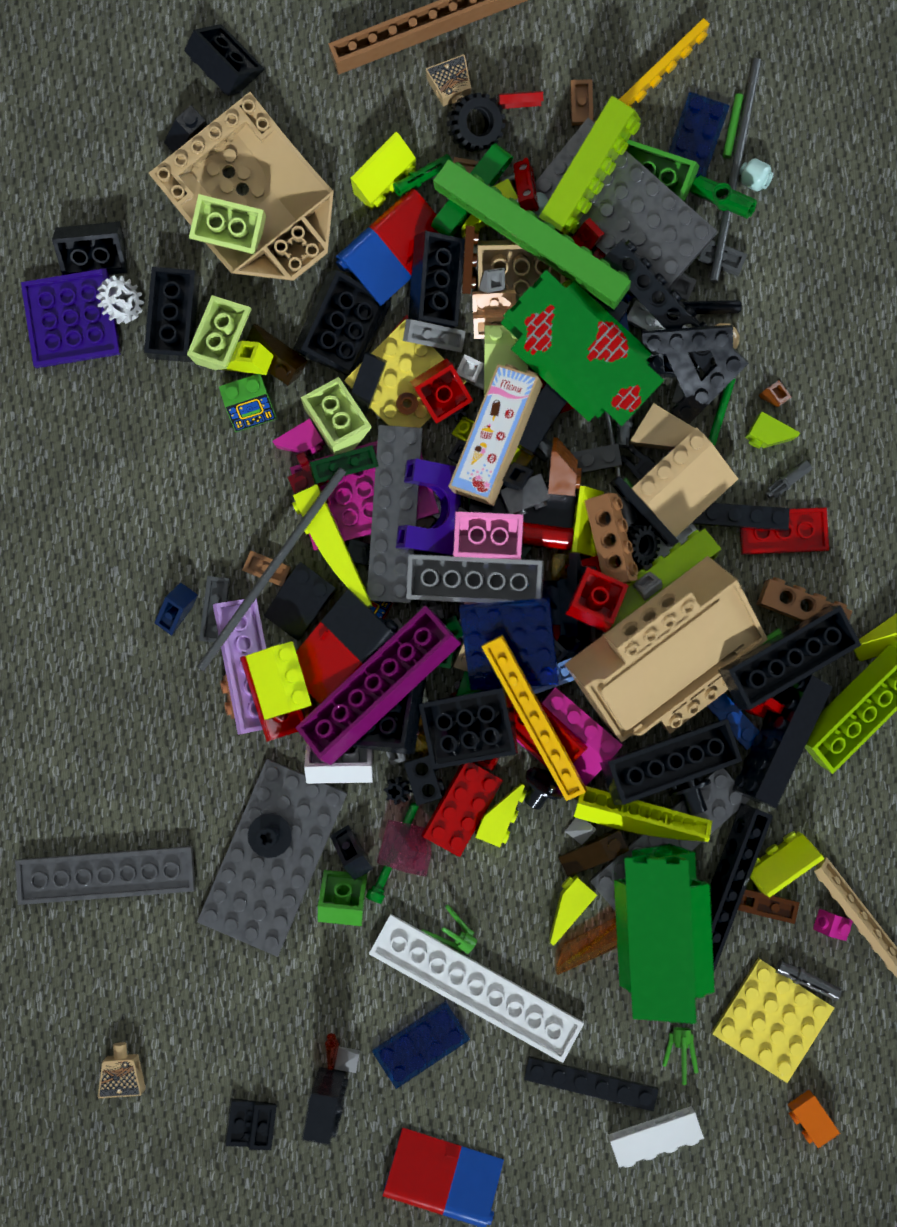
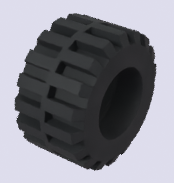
(492, 117)

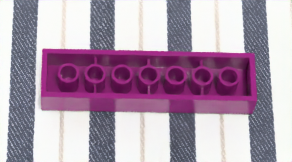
(377, 685)

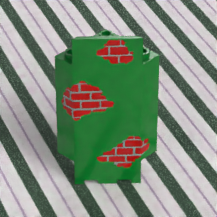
(581, 350)

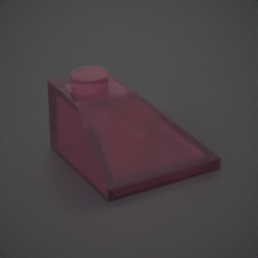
(405, 848)

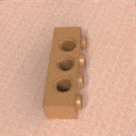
(602, 531)
(770, 599)

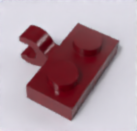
(303, 479)

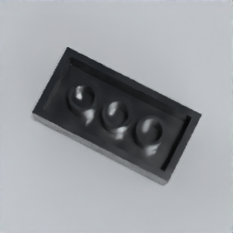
(436, 279)
(171, 313)
(325, 1106)

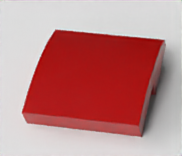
(520, 99)

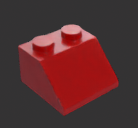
(441, 390)
(597, 599)

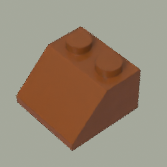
(563, 470)

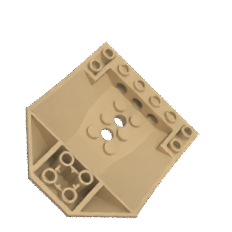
(278, 182)

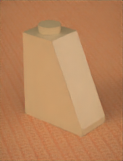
(660, 430)

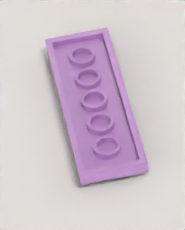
(244, 640)

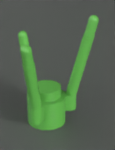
(463, 941)
(683, 1039)

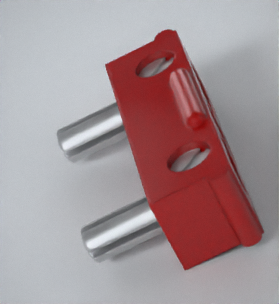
(525, 185)

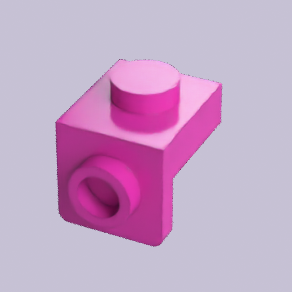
(832, 925)

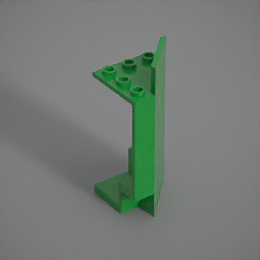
(664, 934)

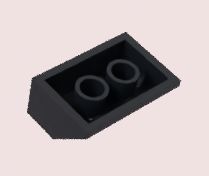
(223, 58)
(90, 248)

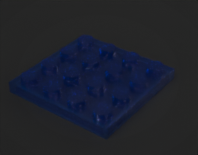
(527, 631)

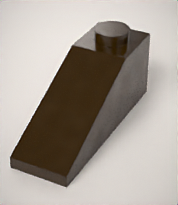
(286, 363)
(594, 852)

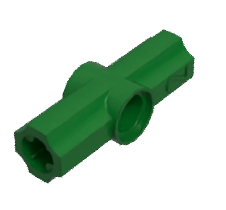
(734, 202)

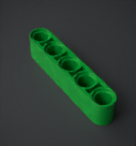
(490, 170)

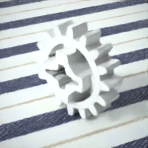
(121, 301)

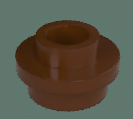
(407, 410)

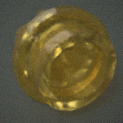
(421, 745)

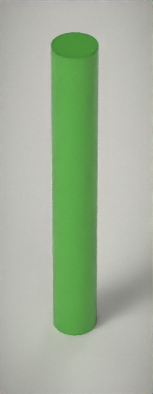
(733, 125)

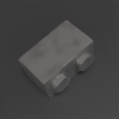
(532, 495)

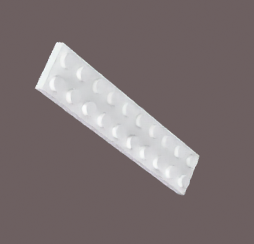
(476, 988)

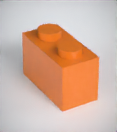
(813, 1118)

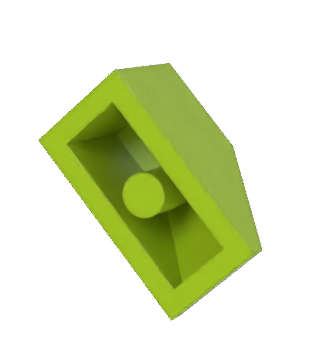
(769, 431)

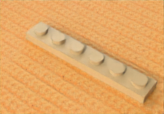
(858, 913)

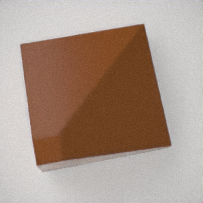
(775, 394)

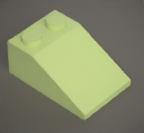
(498, 350)

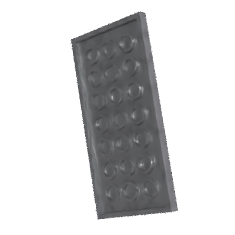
(639, 210)
(260, 895)

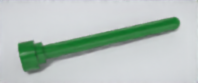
(721, 412)
(376, 893)

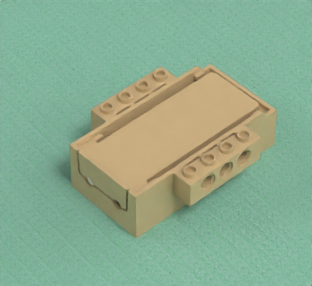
(669, 653)

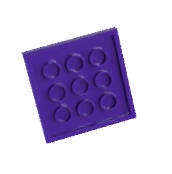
(66, 319)

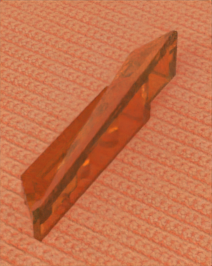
(587, 946)

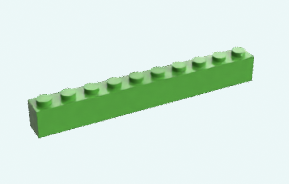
(532, 234)

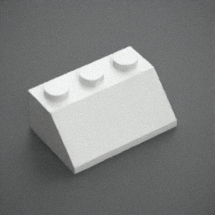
(351, 767)

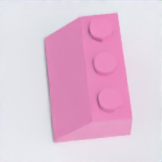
(488, 535)

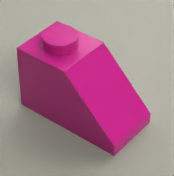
(301, 439)

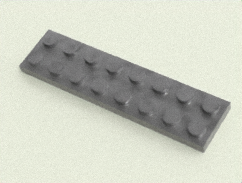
(393, 506)
(721, 805)
(105, 875)

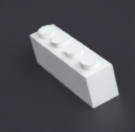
(656, 1137)

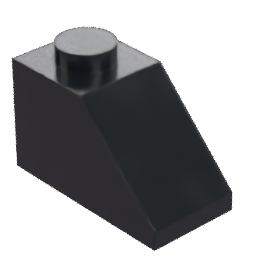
(184, 128)
(351, 852)

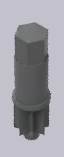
(783, 483)

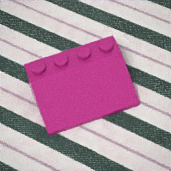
(600, 743)

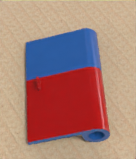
(384, 250)
(443, 1178)

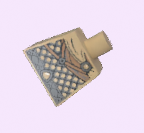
(449, 80)
(121, 1074)

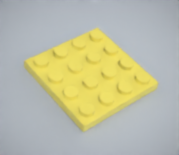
(403, 364)
(772, 1020)

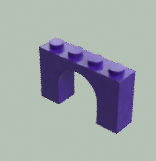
(439, 537)

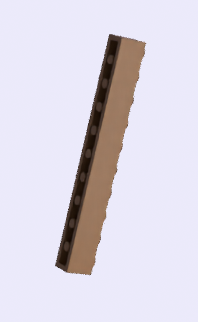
(410, 30)

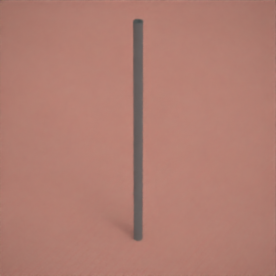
(736, 165)
(271, 569)

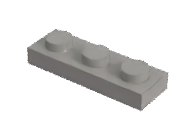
(434, 335)

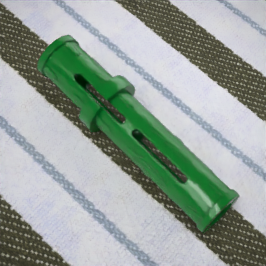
(403, 185)

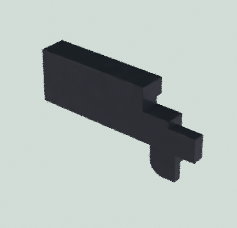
(568, 625)

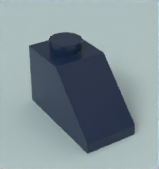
(175, 608)

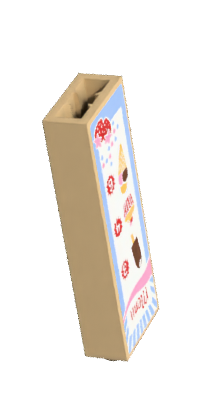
(496, 434)

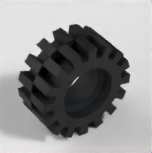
(649, 543)

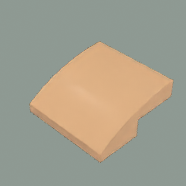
(490, 308)

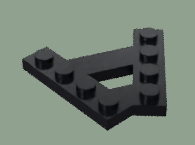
(677, 344)

